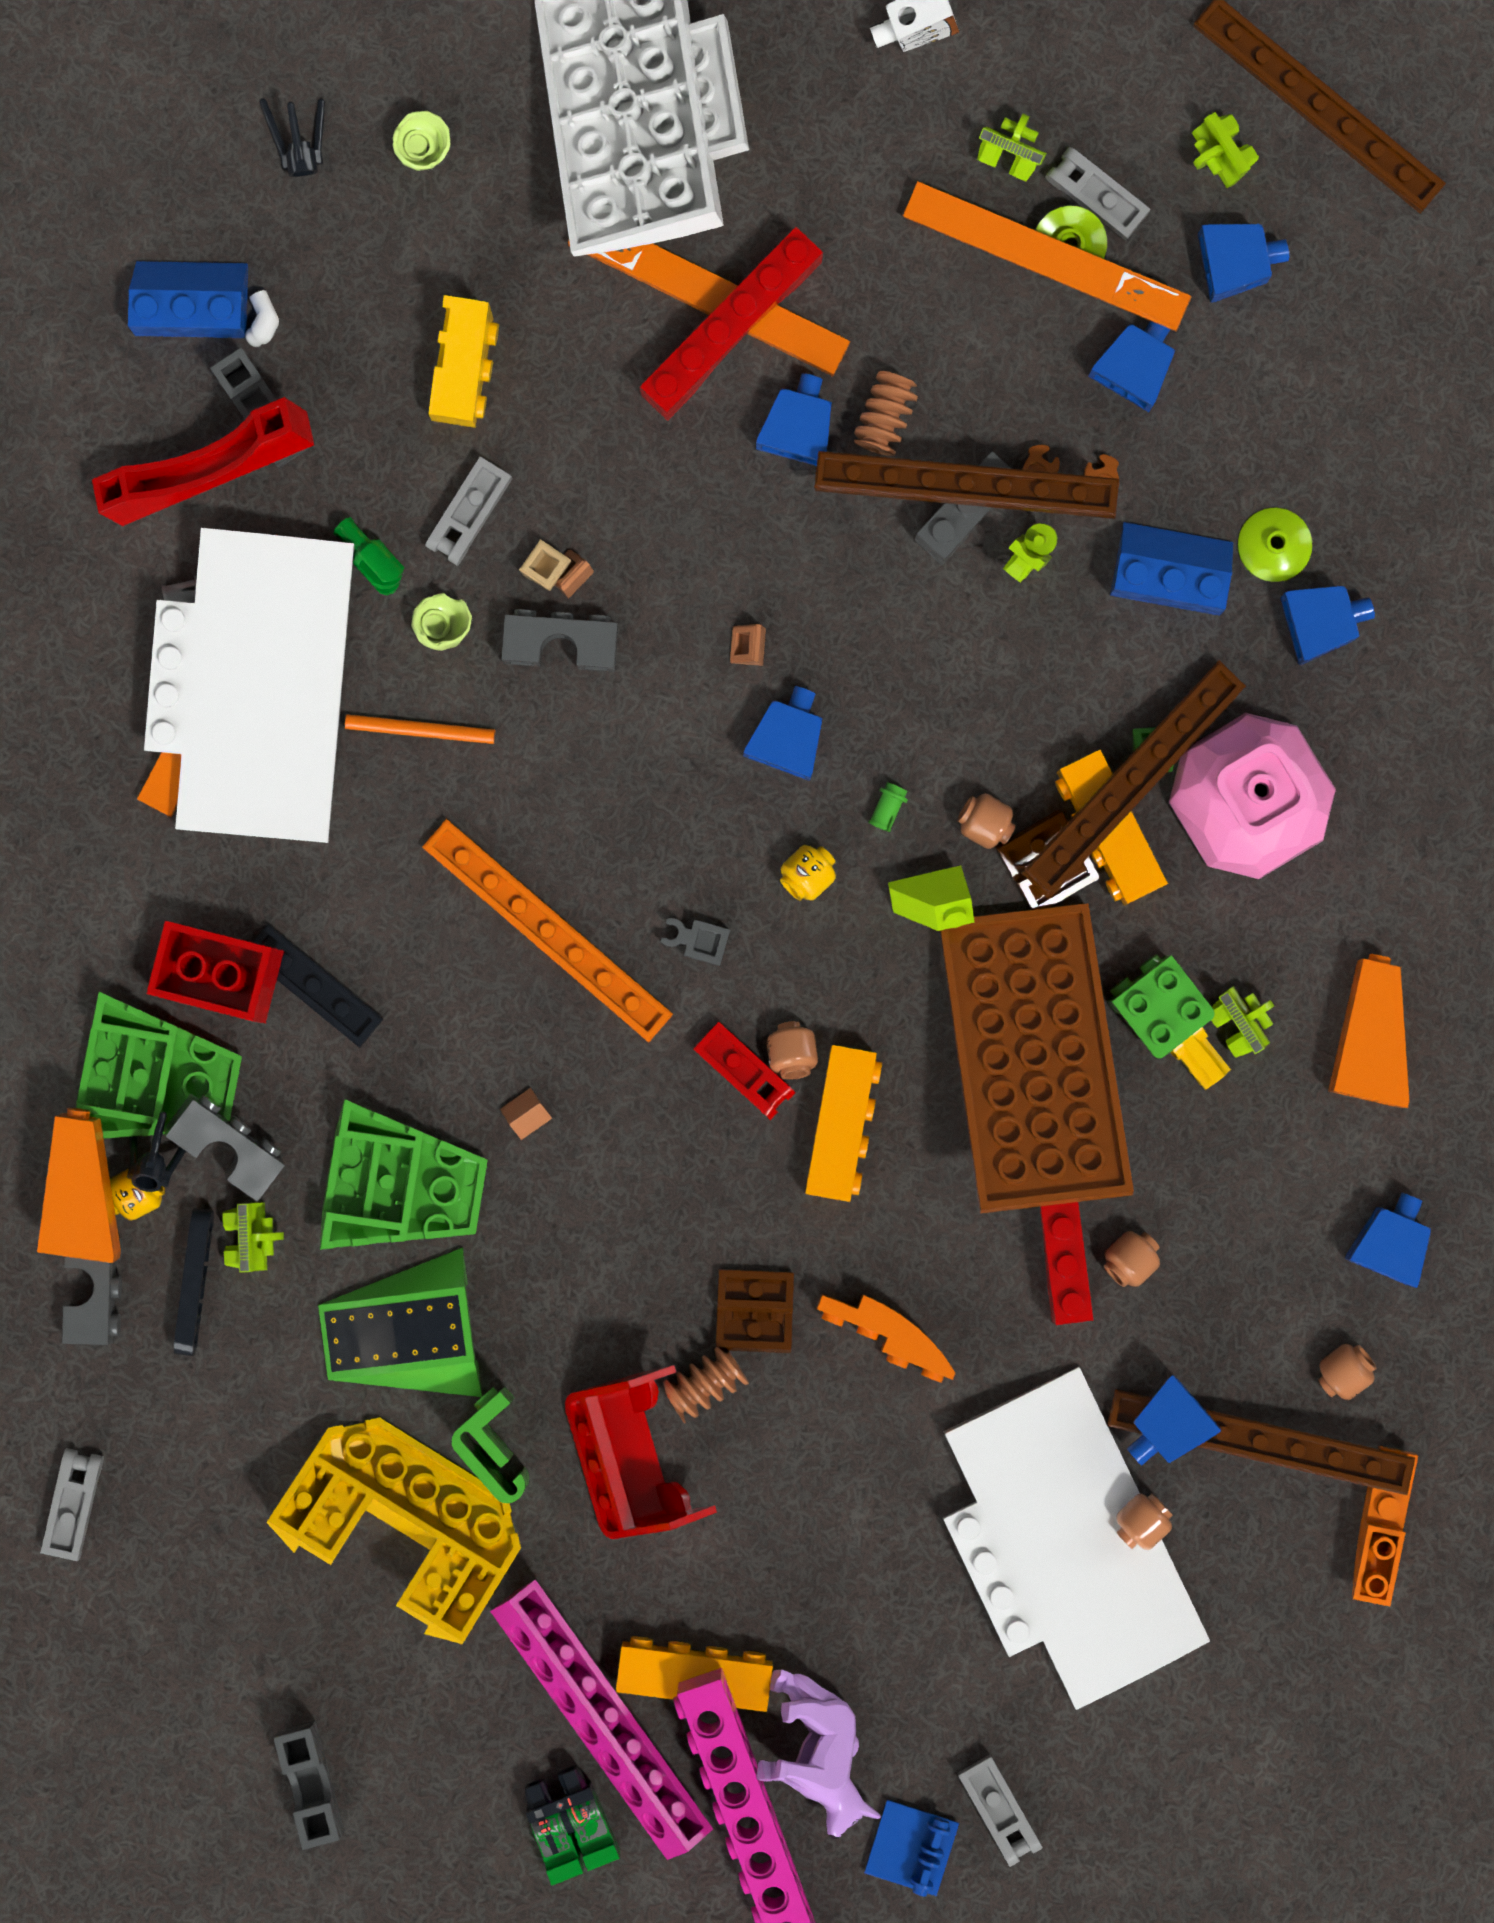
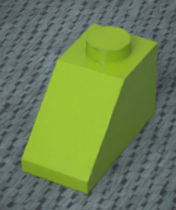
(934, 899)

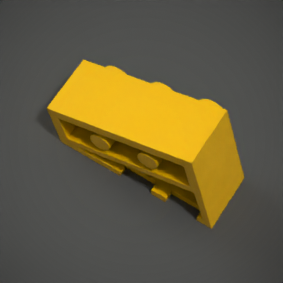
(463, 362)

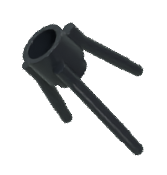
(300, 157)
(150, 1171)

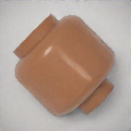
(986, 821)
(792, 1051)
(1132, 1258)
(1346, 1371)
(1143, 1521)

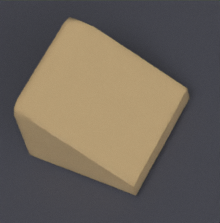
(544, 565)

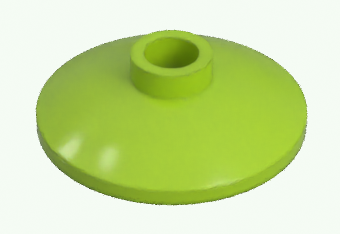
(1076, 224)
(1260, 556)

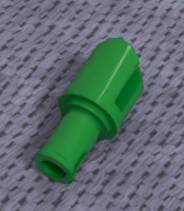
(371, 558)

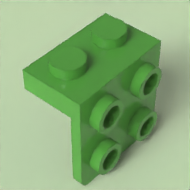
(1161, 1005)

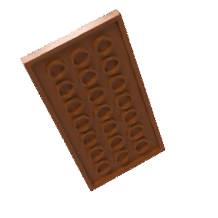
(1036, 1059)

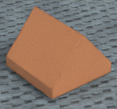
(574, 575)
(748, 644)
(525, 1113)

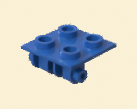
(911, 1848)

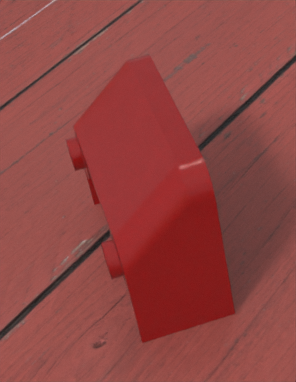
(622, 1458)

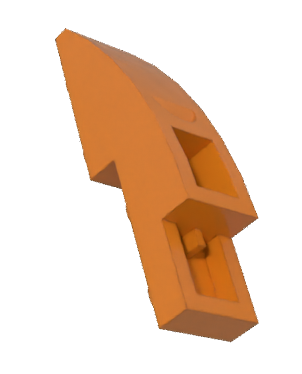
(902, 1341)
(1380, 1542)

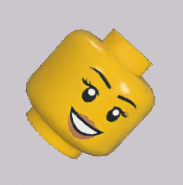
(808, 872)
(131, 1201)

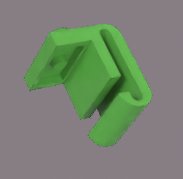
(488, 1407)

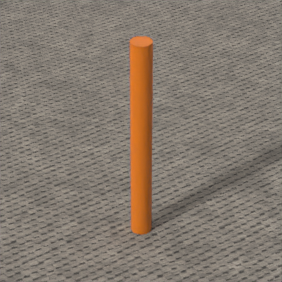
(420, 729)

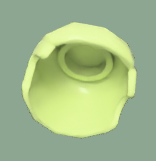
(414, 135)
(429, 619)

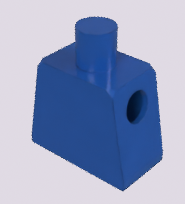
(1238, 258)
(1136, 364)
(797, 423)
(1323, 619)
(787, 736)
(1393, 1242)
(1171, 1424)

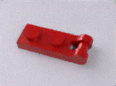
(743, 1069)

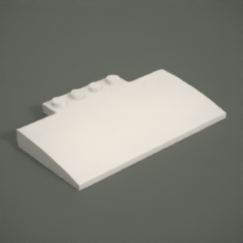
(638, 118)
(254, 684)
(1049, 1545)

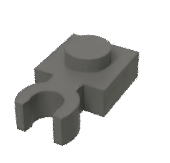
(702, 942)

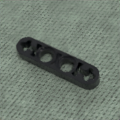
(193, 1282)

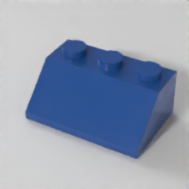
(188, 299)
(1173, 569)

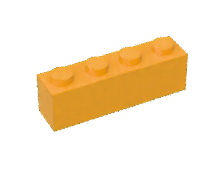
(1125, 850)
(841, 1123)
(659, 1669)

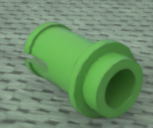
(888, 807)

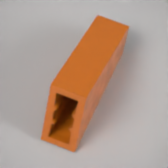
(1372, 1039)
(78, 1194)

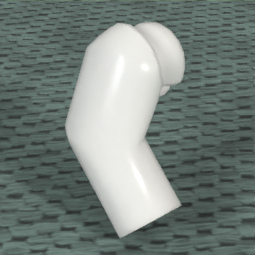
(265, 321)

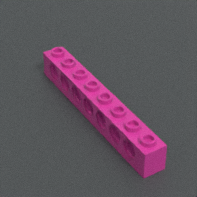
(713, 1694)
(601, 1720)

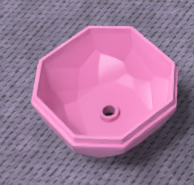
(1226, 817)

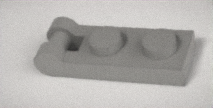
(1098, 193)
(469, 510)
(71, 1506)
(999, 1809)

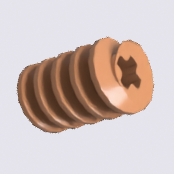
(885, 413)
(704, 1383)

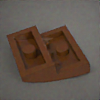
(1026, 846)
(755, 1311)

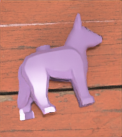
(825, 1754)

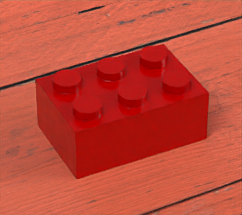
(215, 972)

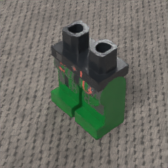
(569, 1812)

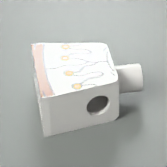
(931, 23)

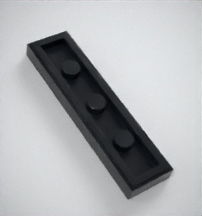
(321, 990)

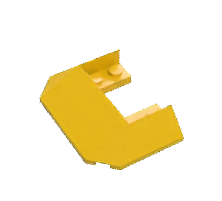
(421, 1496)

